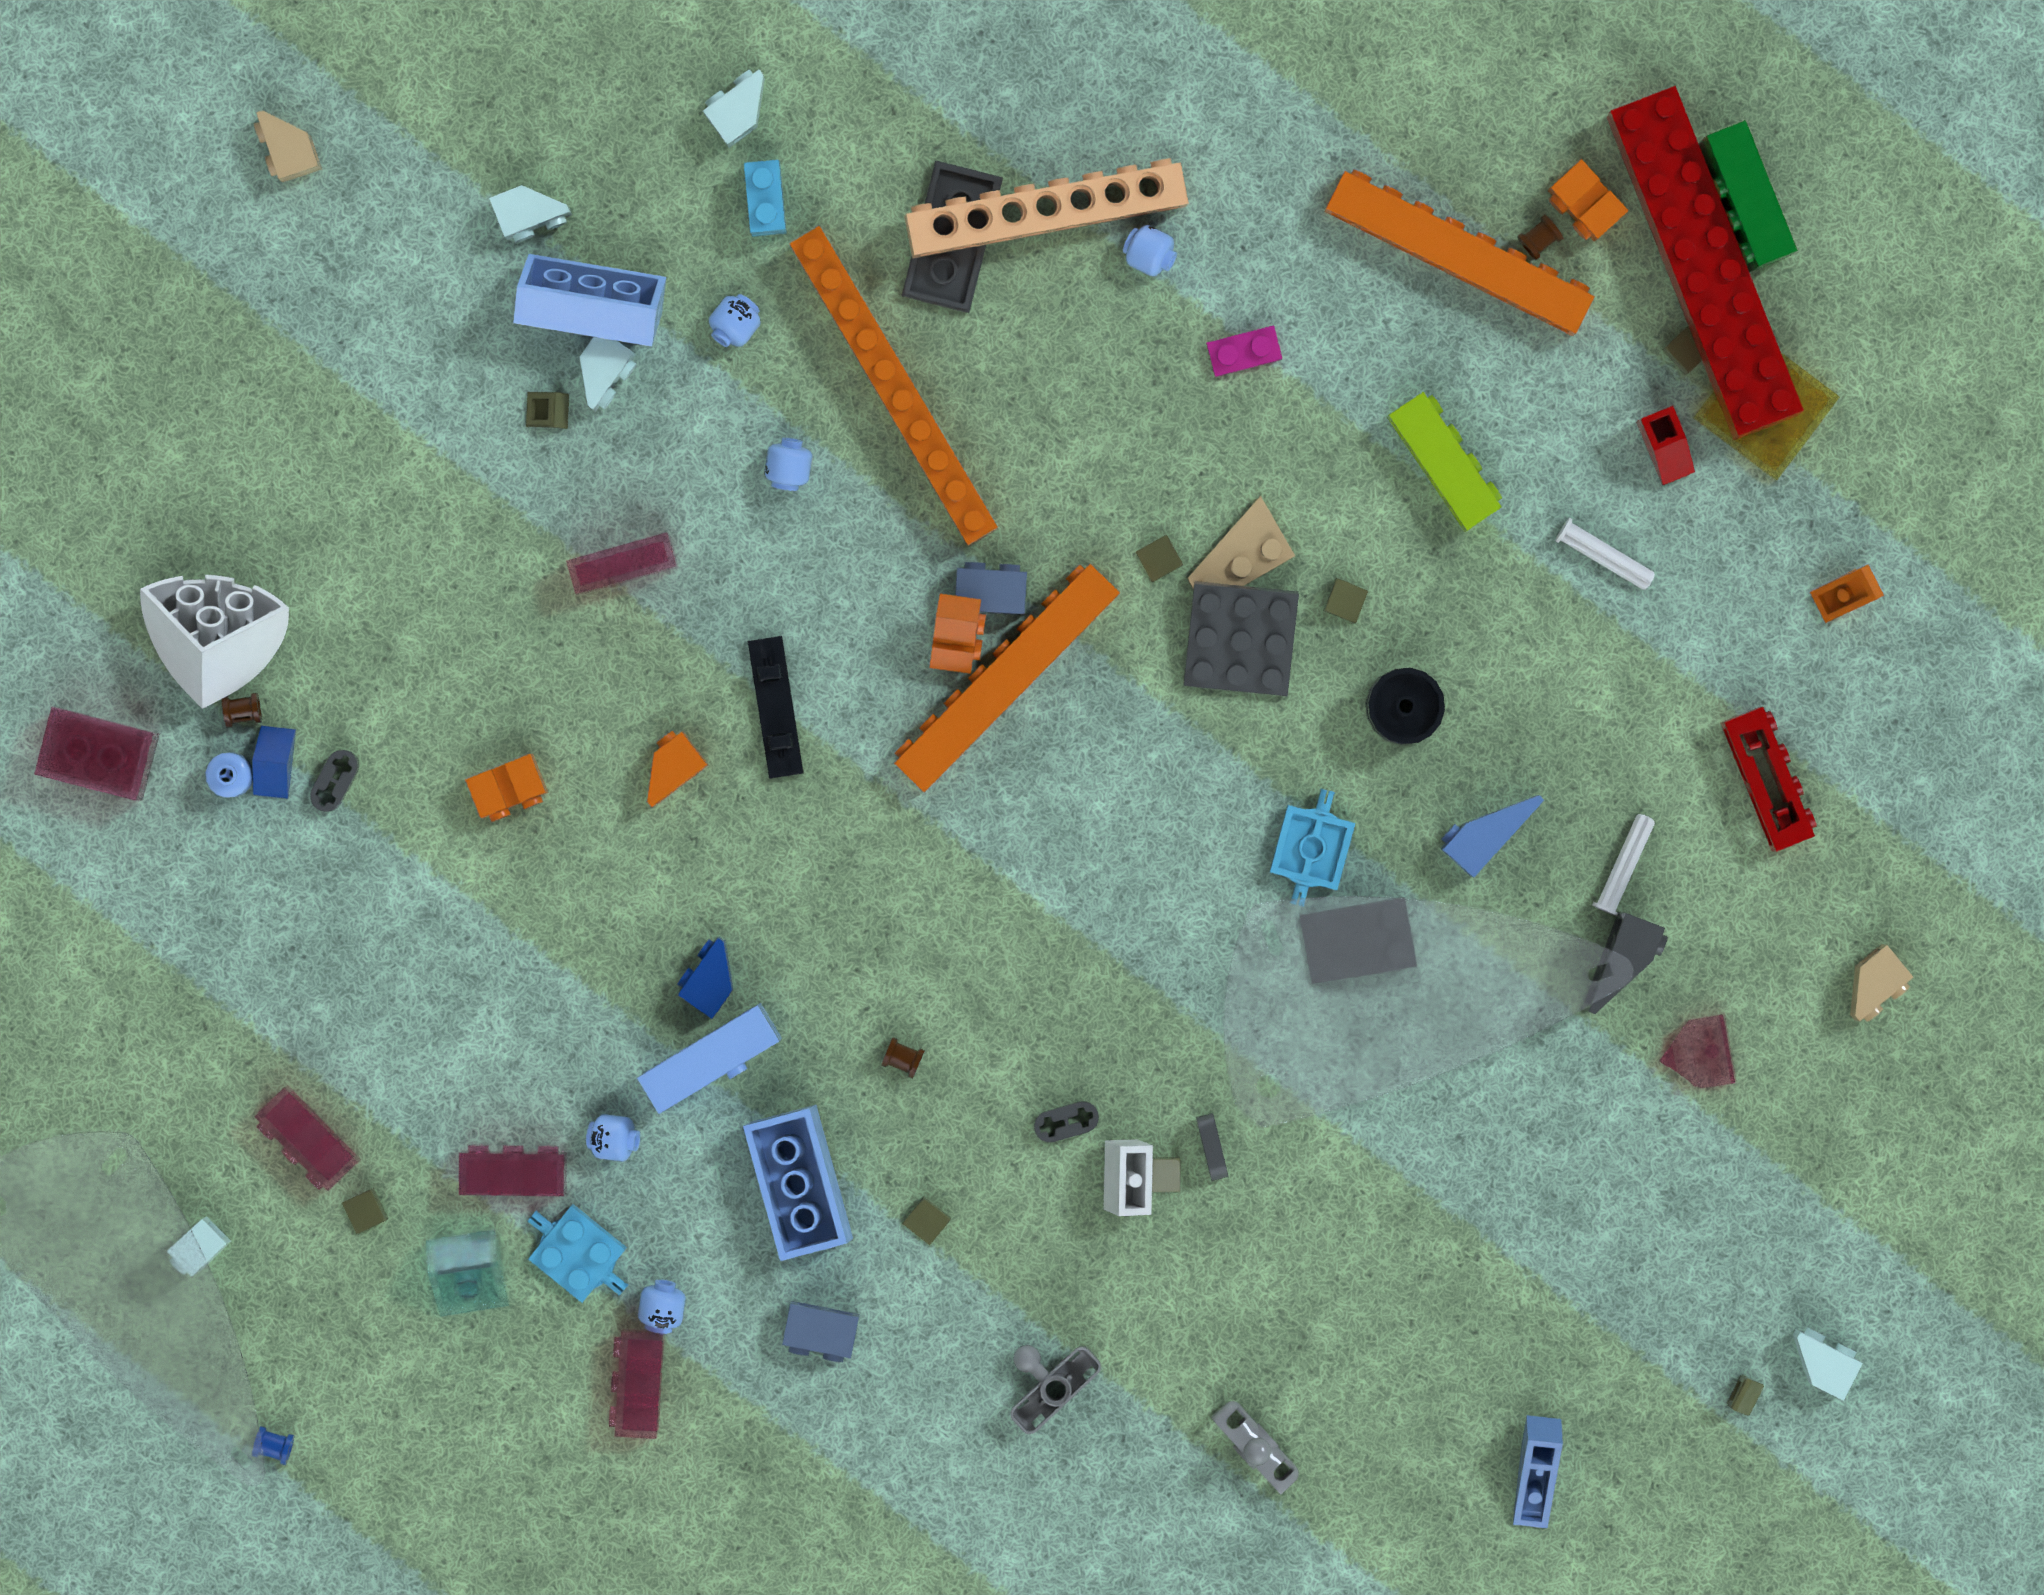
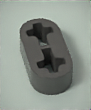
(327, 776)
(1067, 1130)
(1212, 1147)

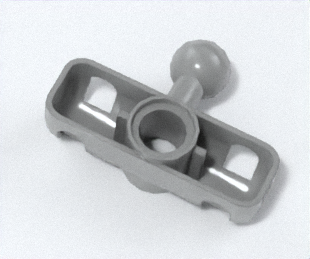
(1069, 1373)
(1256, 1446)

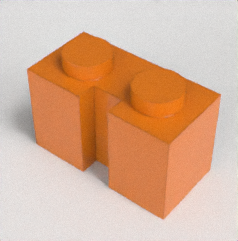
(1586, 201)
(956, 632)
(506, 787)

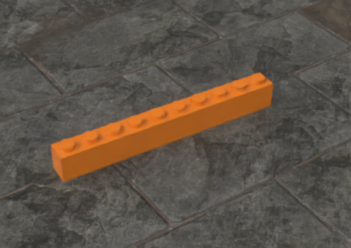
(893, 386)

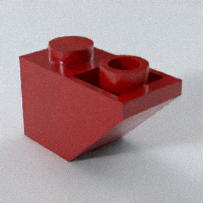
(1666, 445)

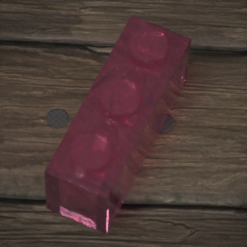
(622, 563)
(306, 1139)
(513, 1171)
(637, 1384)

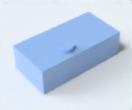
(589, 300)
(710, 1058)
(798, 1182)

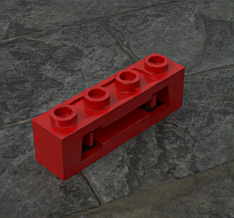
(1789, 787)

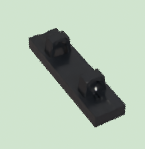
(775, 707)

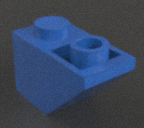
(711, 981)

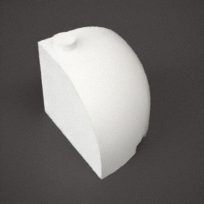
(213, 632)

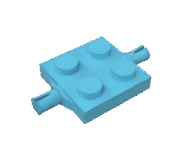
(1312, 846)
(577, 1253)

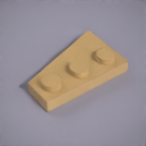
(1246, 551)

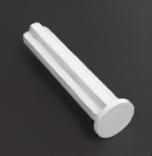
(1605, 555)
(1625, 864)

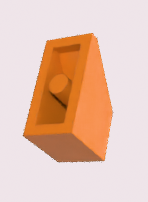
(673, 766)

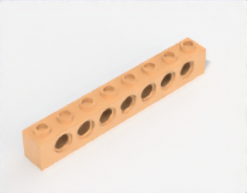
(926, 241)

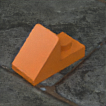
(1847, 593)

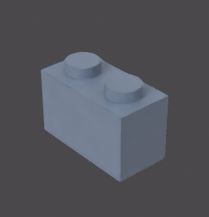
(999, 590)
(820, 1331)

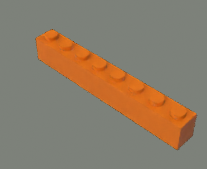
(1459, 252)
(1007, 677)

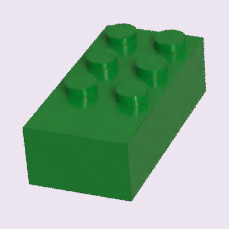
(1747, 196)

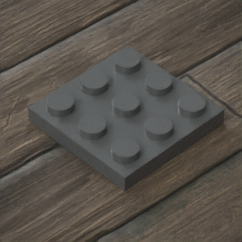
(1241, 638)

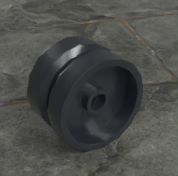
(1384, 710)

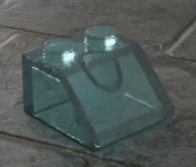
(466, 1272)

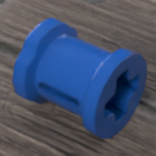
(276, 1445)

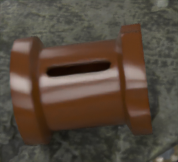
(1540, 237)
(241, 710)
(902, 1057)

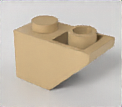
(289, 148)
(1875, 981)

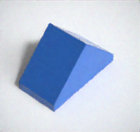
(273, 762)

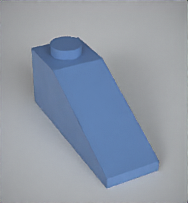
(1483, 837)
(1537, 1471)

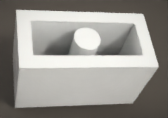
(1128, 1177)

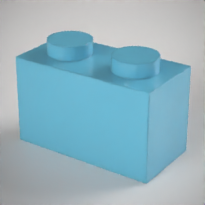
(765, 198)

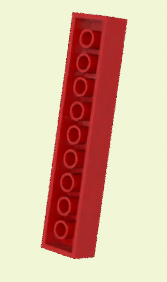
(1704, 263)

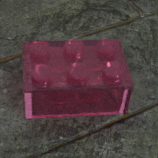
(97, 753)

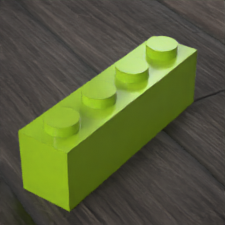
(1444, 461)

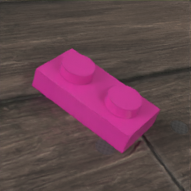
(1244, 351)

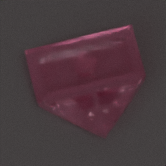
(1702, 1052)

